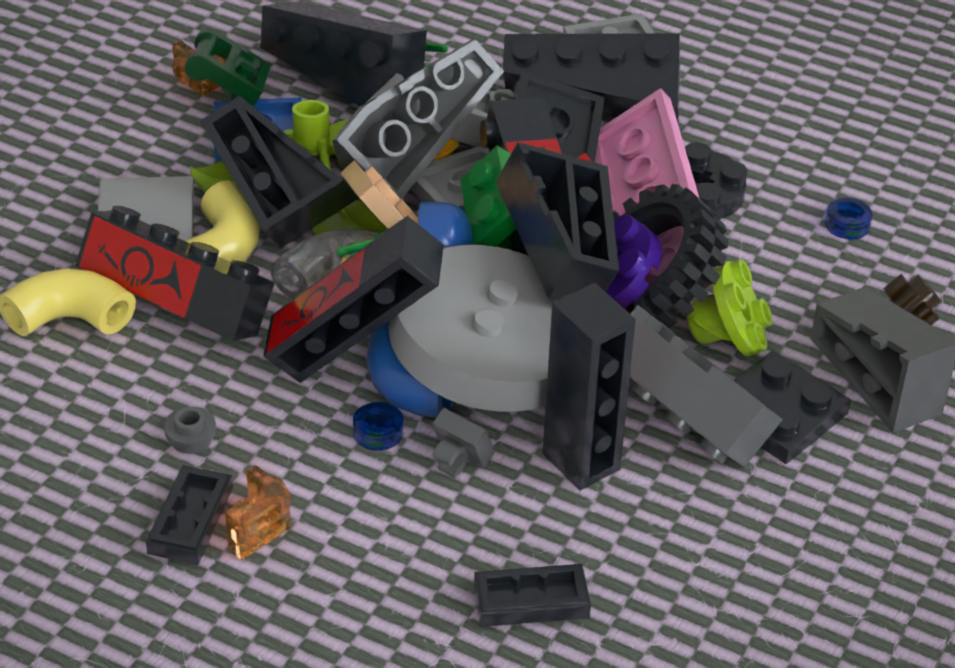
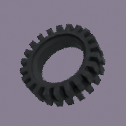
(695, 257)

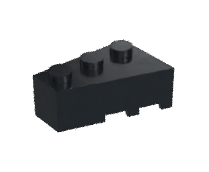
(274, 173)
(562, 217)

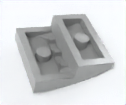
(156, 198)

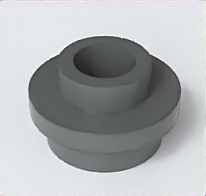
(190, 429)

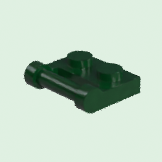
(238, 75)

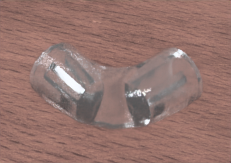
(313, 259)

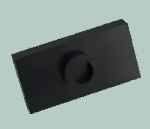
(189, 515)
(531, 595)

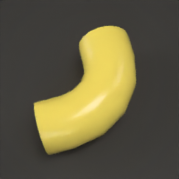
(233, 222)
(67, 294)

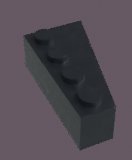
(342, 48)
(613, 66)

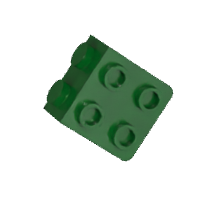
(484, 204)

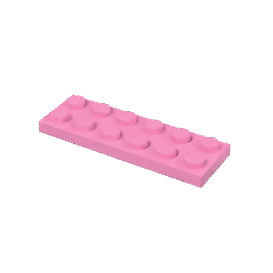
(643, 152)

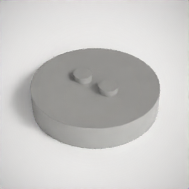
(480, 331)

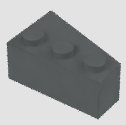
(886, 356)
(697, 393)

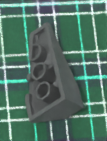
(417, 117)

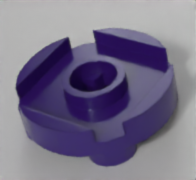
(636, 252)

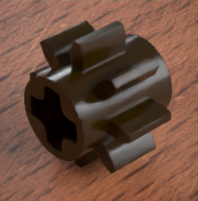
(914, 297)

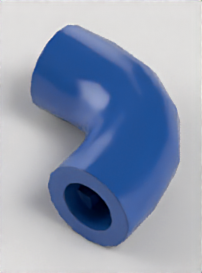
(396, 382)

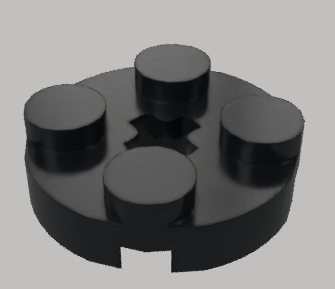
(720, 179)

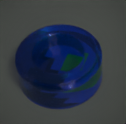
(848, 218)
(378, 426)

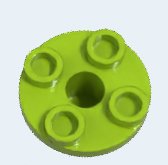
(732, 312)

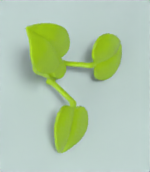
(315, 134)

